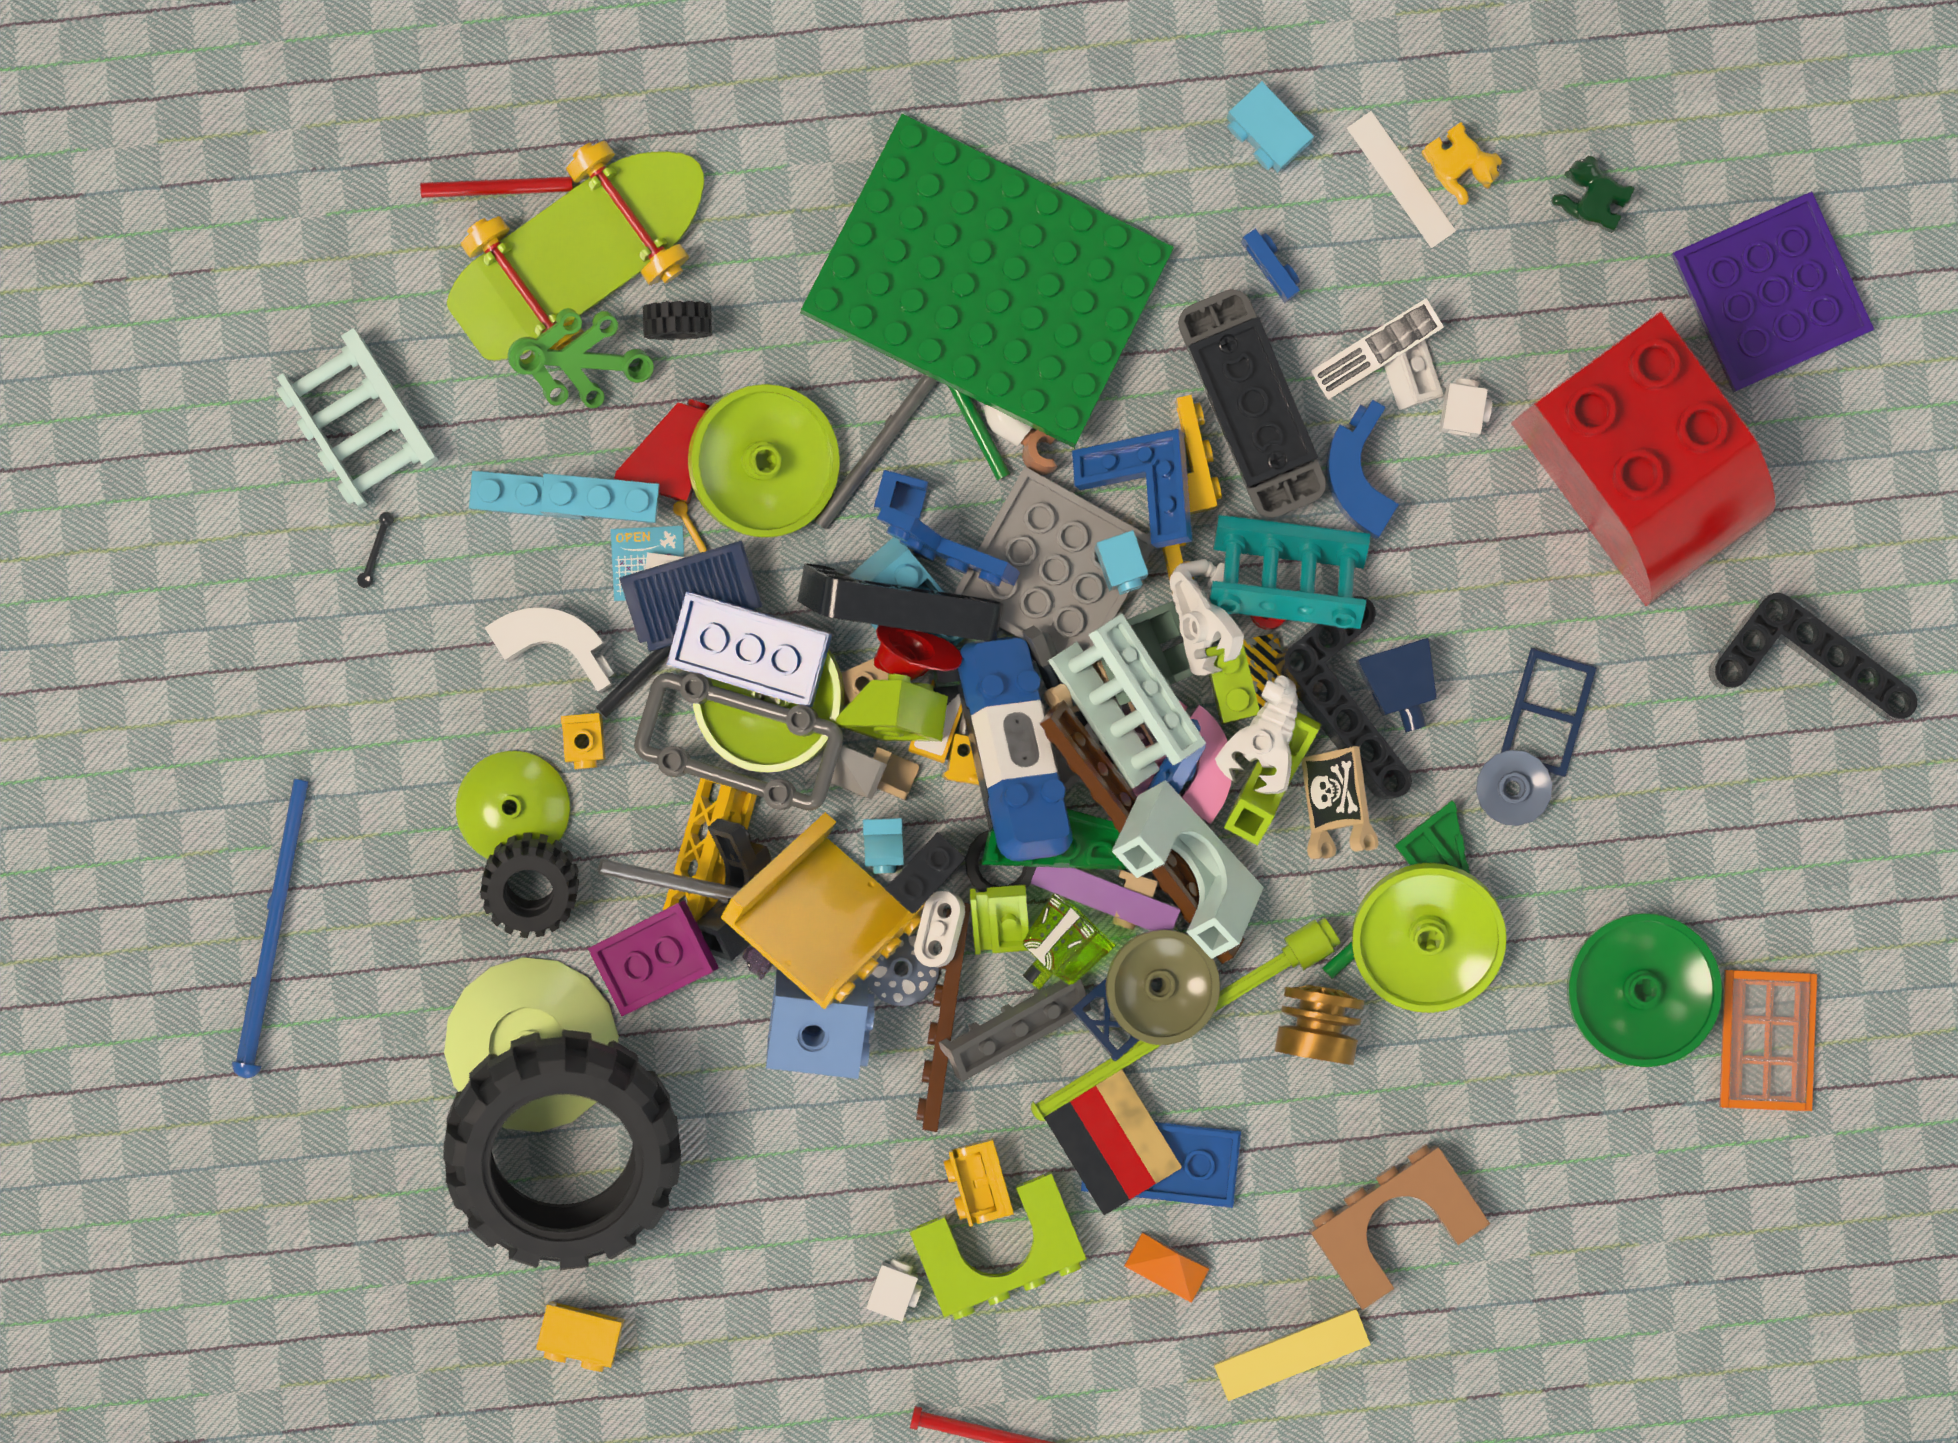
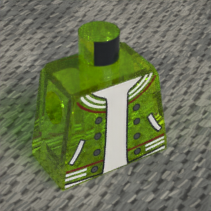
(1063, 943)

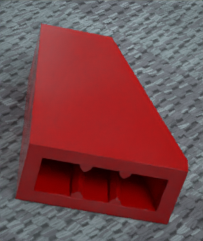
(664, 453)

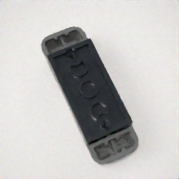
(1252, 403)

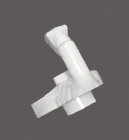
(1200, 620)
(1266, 737)

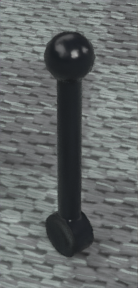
(365, 579)

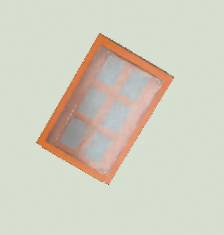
(1768, 1040)

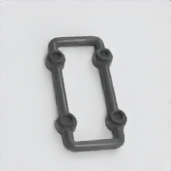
(778, 792)

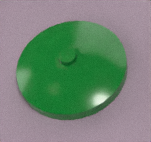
(1644, 990)

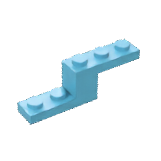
(564, 496)

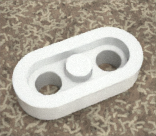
(937, 927)

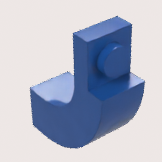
(1348, 486)

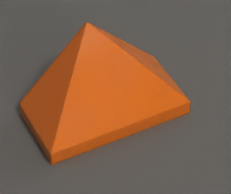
(1166, 1267)

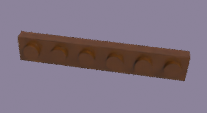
(945, 998)

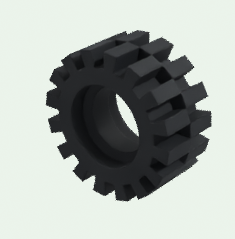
(677, 320)

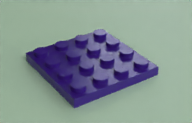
(1772, 291)

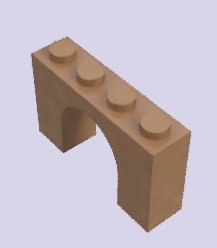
(1344, 1232)

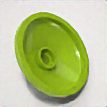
(514, 776)

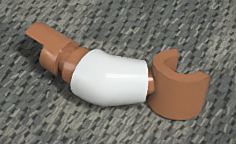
(1017, 433)

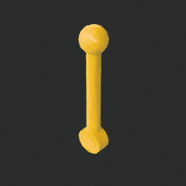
(681, 509)

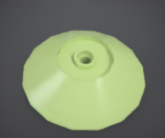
(517, 1002)

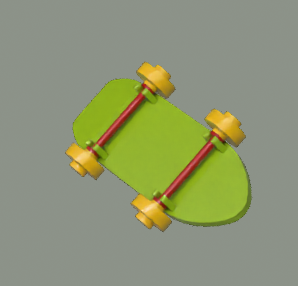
(577, 248)

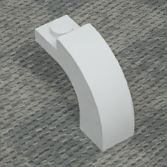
(537, 626)

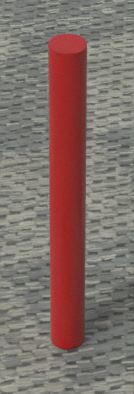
(496, 187)

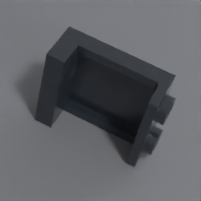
(925, 873)

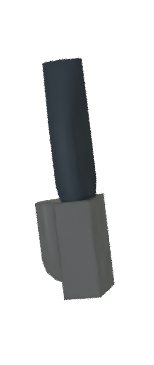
(1042, 650)

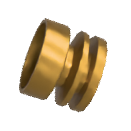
(1319, 1025)

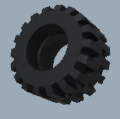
(522, 913)

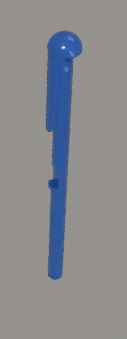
(259, 988)

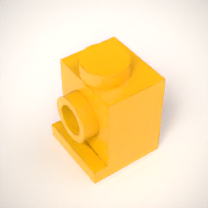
(592, 727)

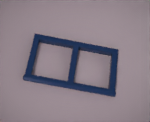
(1574, 720)

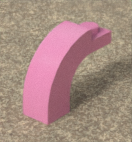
(1210, 785)

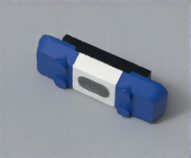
(1011, 750)

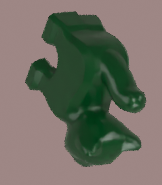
(1600, 192)

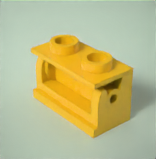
(979, 1182)
(579, 1336)

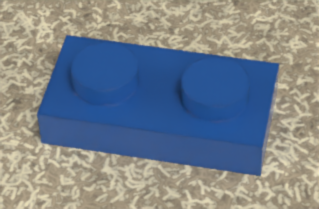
(1281, 277)

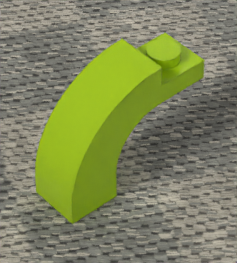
(1256, 810)

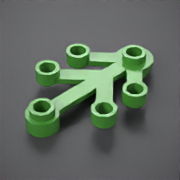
(575, 357)

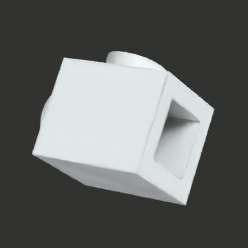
(1465, 408)
(894, 1290)

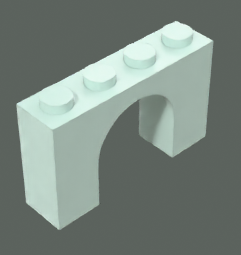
(1226, 887)

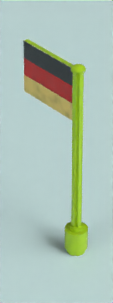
(1106, 1123)

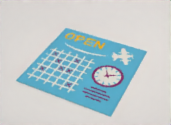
(631, 549)

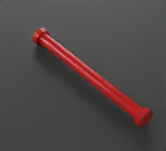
(967, 1429)

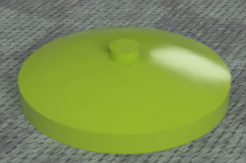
(763, 460)
(764, 743)
(1429, 937)

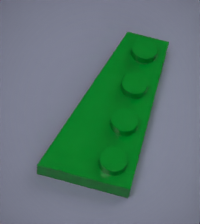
(1089, 849)

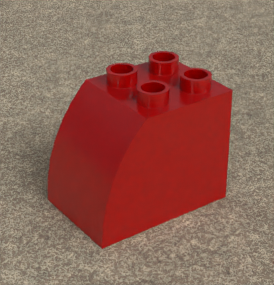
(1651, 458)

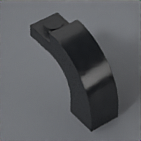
(742, 863)

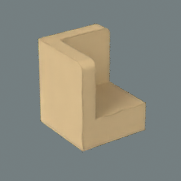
(898, 774)

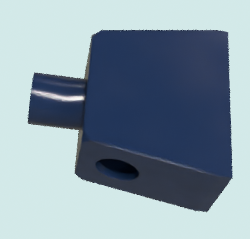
(1401, 681)

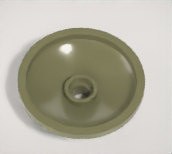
(1183, 1001)

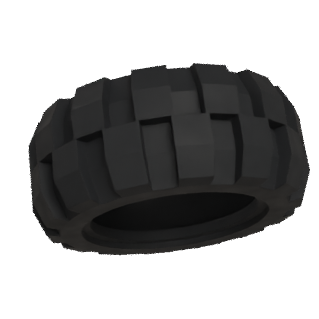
(574, 1230)

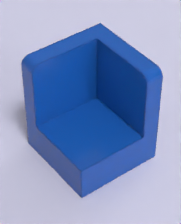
(901, 493)

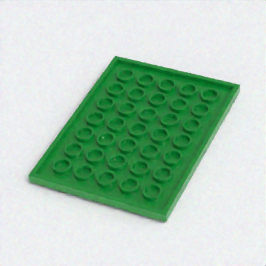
(987, 280)

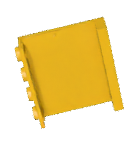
(819, 916)

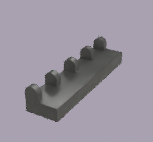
(1013, 1028)

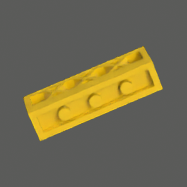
(730, 806)

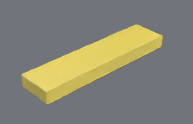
(1292, 1354)

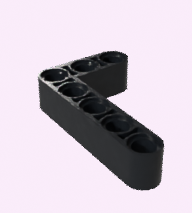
(897, 606)
(1814, 652)
(1338, 700)

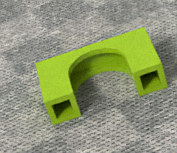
(962, 1286)

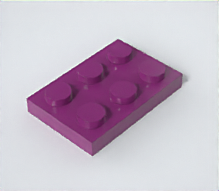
(653, 958)

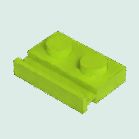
(999, 919)

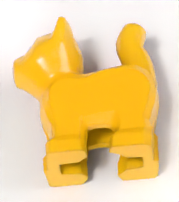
(1455, 161)

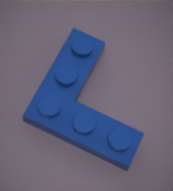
(1153, 456)
(929, 544)

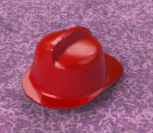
(913, 652)

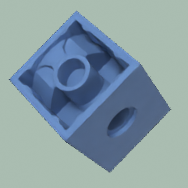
(816, 1039)

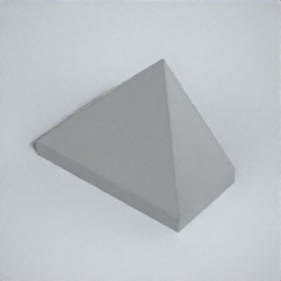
(857, 772)

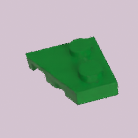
(1436, 840)

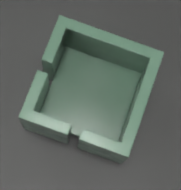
(1152, 630)

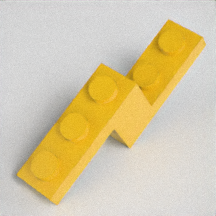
(1201, 486)

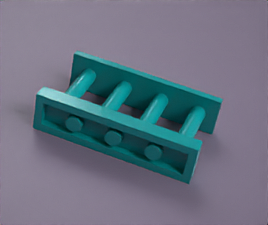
(1297, 543)

